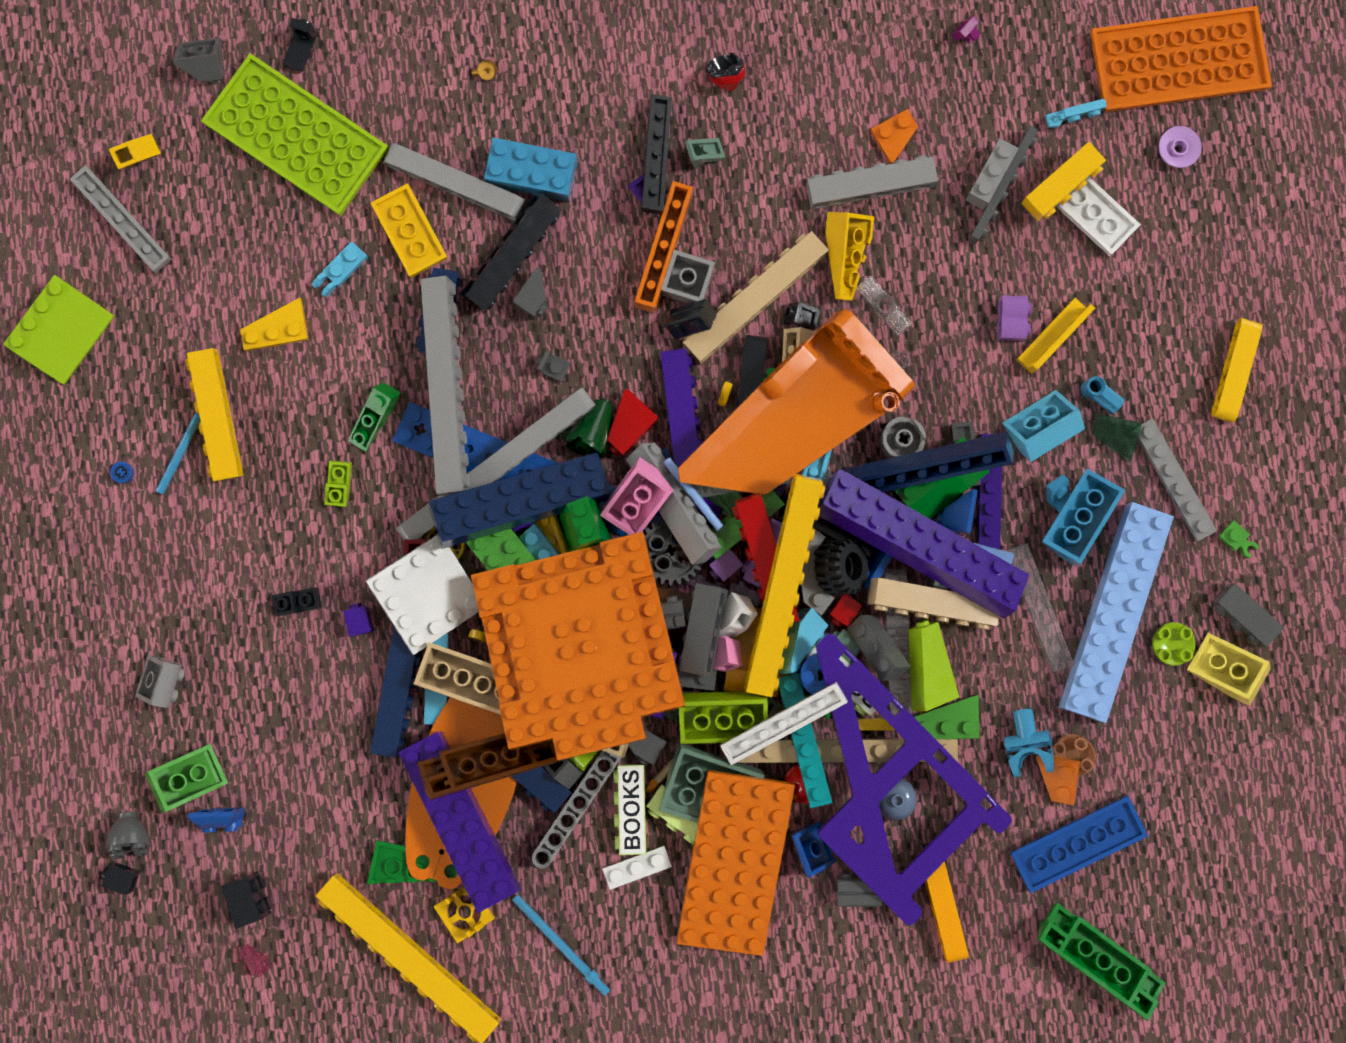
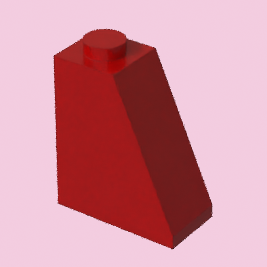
(630, 424)

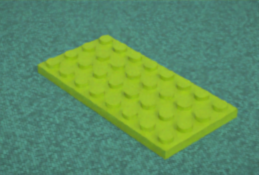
(295, 134)

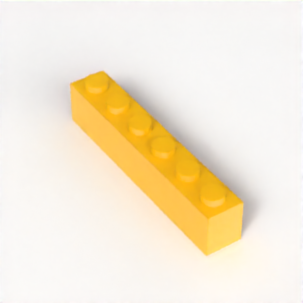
(215, 414)

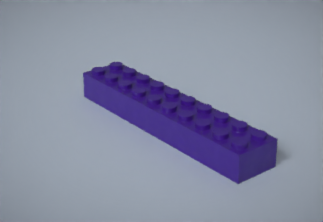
(922, 544)

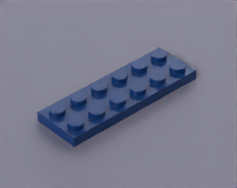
(1078, 844)

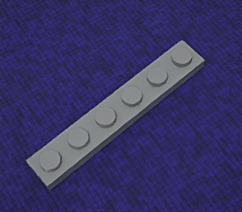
(120, 219)
(1175, 481)

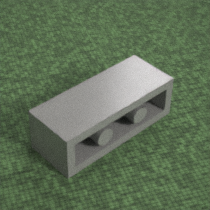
(992, 174)

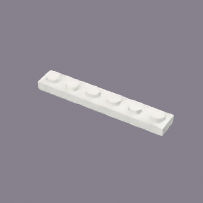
(784, 723)

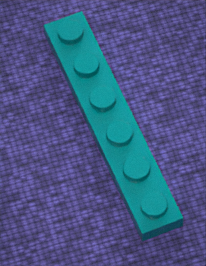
(805, 746)

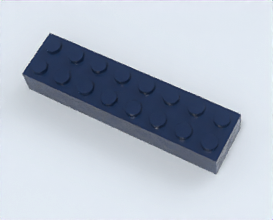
(517, 500)

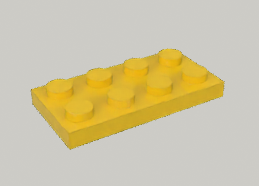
(409, 230)

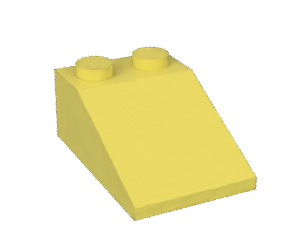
(1229, 668)

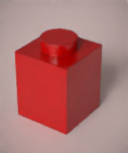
(844, 611)

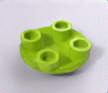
(1173, 644)

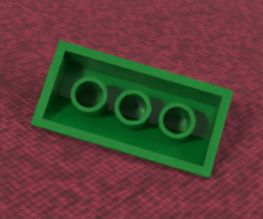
(936, 495)

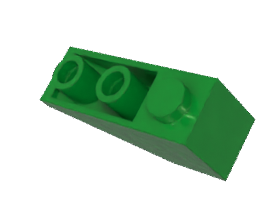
(374, 415)

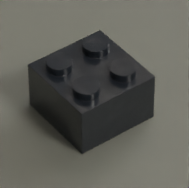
(247, 899)

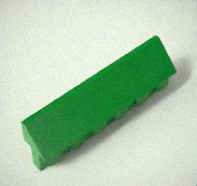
(1101, 960)

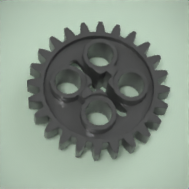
(675, 570)

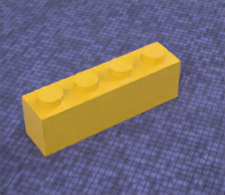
(1063, 182)

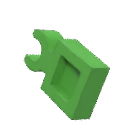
(1236, 537)

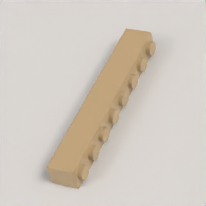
(757, 296)

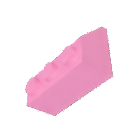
(637, 498)

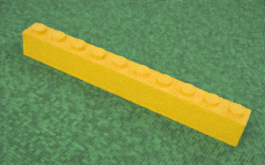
(783, 585)
(409, 958)

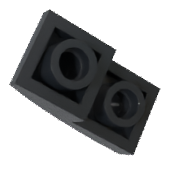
(296, 601)

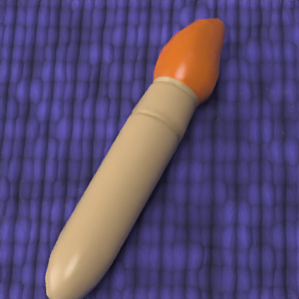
(653, 784)

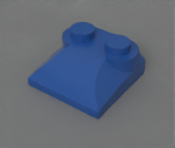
(211, 819)

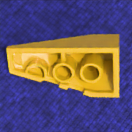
(846, 242)

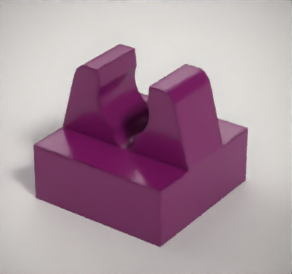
(967, 30)

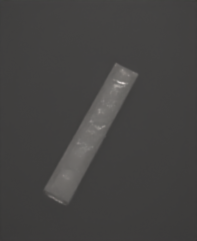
(1042, 612)

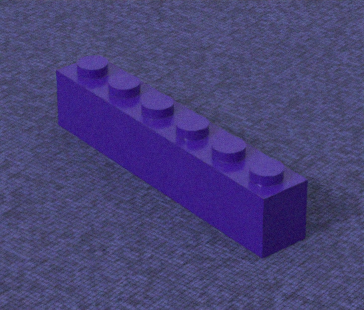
(680, 403)

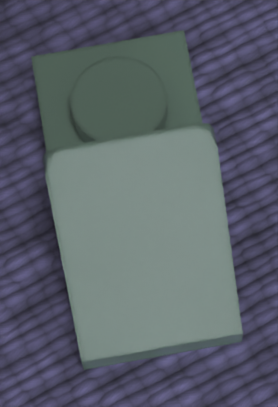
(704, 151)

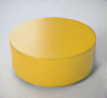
(477, 635)

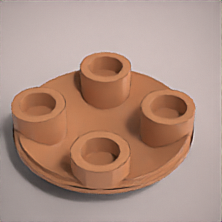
(1076, 748)

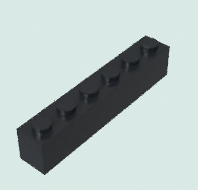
(510, 252)

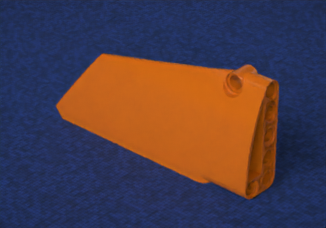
(801, 410)

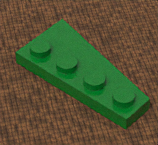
(390, 865)

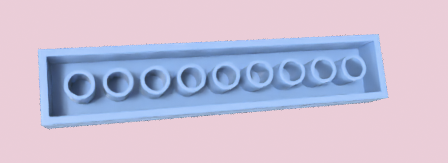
(1116, 612)

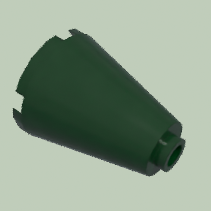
(591, 430)

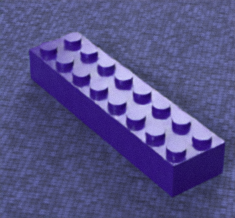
(464, 832)

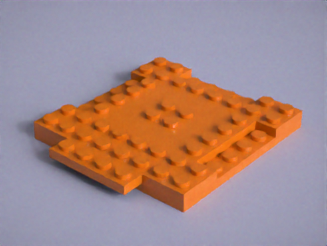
(579, 647)

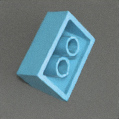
(1044, 425)

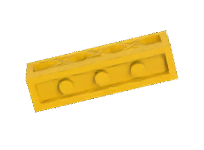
(1054, 335)

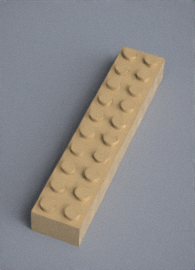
(466, 681)

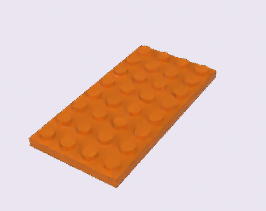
(1181, 59)
(735, 863)

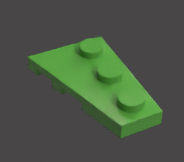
(954, 720)

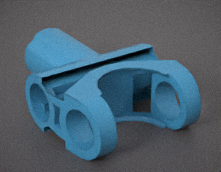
(1027, 742)

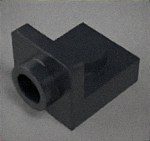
(801, 315)

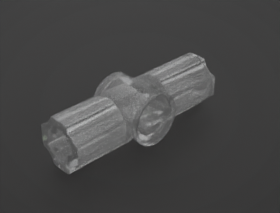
(874, 295)

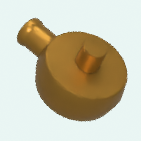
(486, 70)

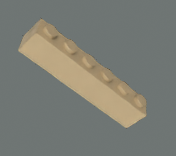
(928, 602)

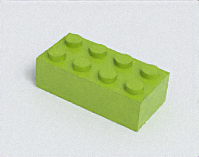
(720, 715)

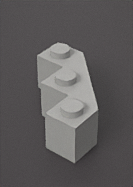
(811, 593)

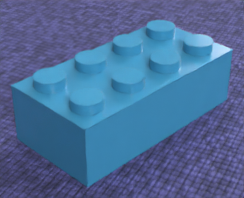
(531, 169)

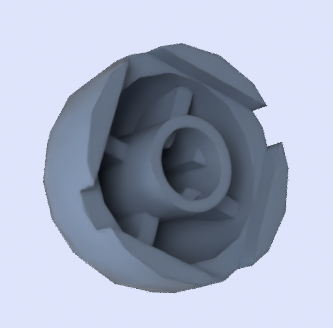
(899, 801)

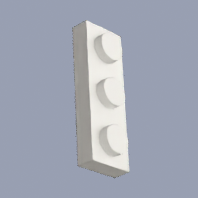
(637, 867)

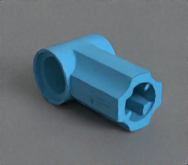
(1103, 396)

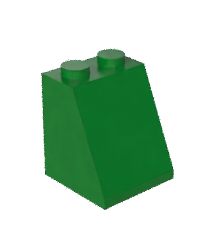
(583, 524)

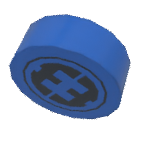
(122, 472)

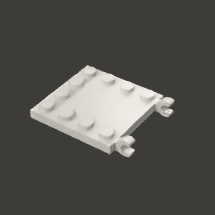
(425, 594)

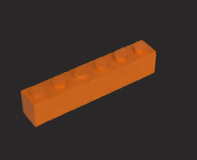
(663, 246)

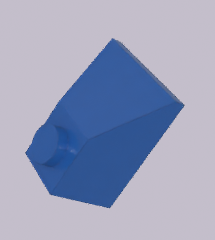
(959, 514)

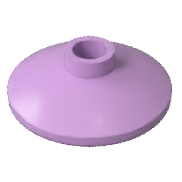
(1188, 143)

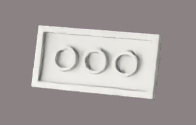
(1099, 217)

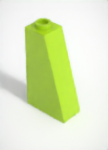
(930, 668)

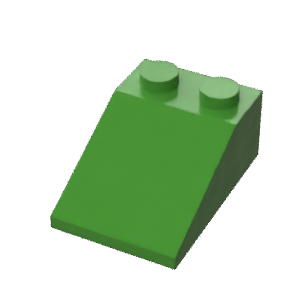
(185, 778)

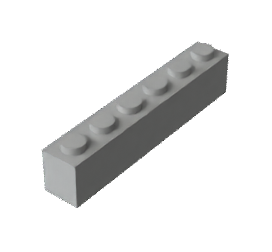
(871, 182)
(680, 510)

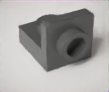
(553, 366)

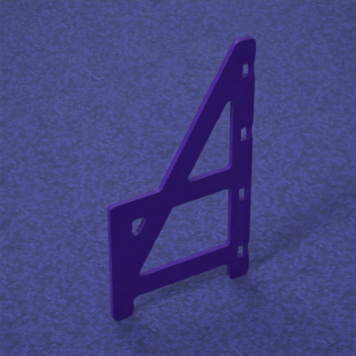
(872, 857)

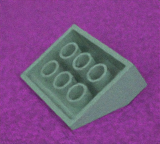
(688, 776)

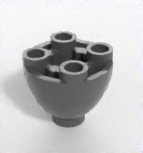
(127, 837)

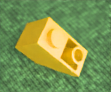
(134, 151)

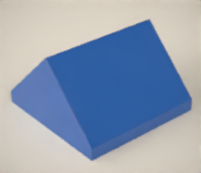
(811, 849)

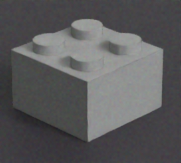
(687, 278)

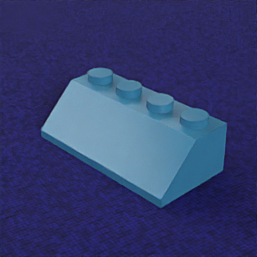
(1083, 517)

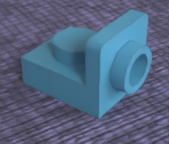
(1058, 492)

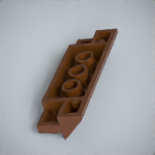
(480, 764)

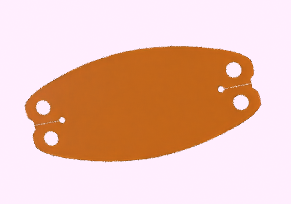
(461, 725)

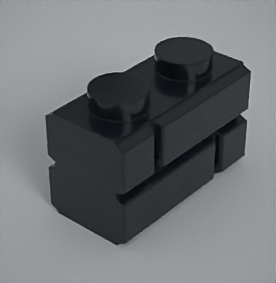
(690, 319)

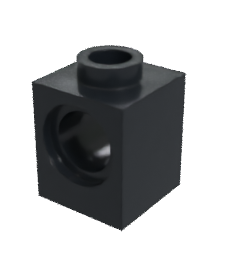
(120, 878)

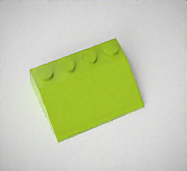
(59, 329)

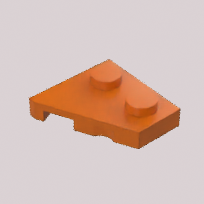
(894, 134)
(1062, 781)

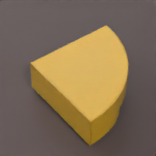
(725, 394)

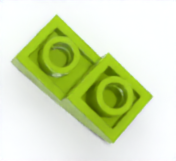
(338, 483)

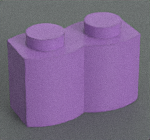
(1013, 318)

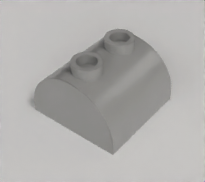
(159, 681)

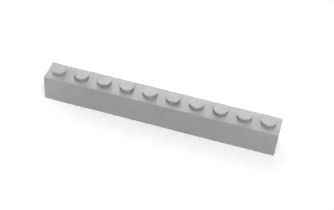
(444, 385)

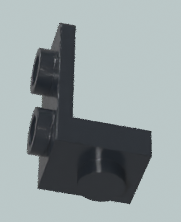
(300, 45)

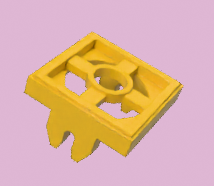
(458, 933)

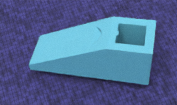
(802, 639)

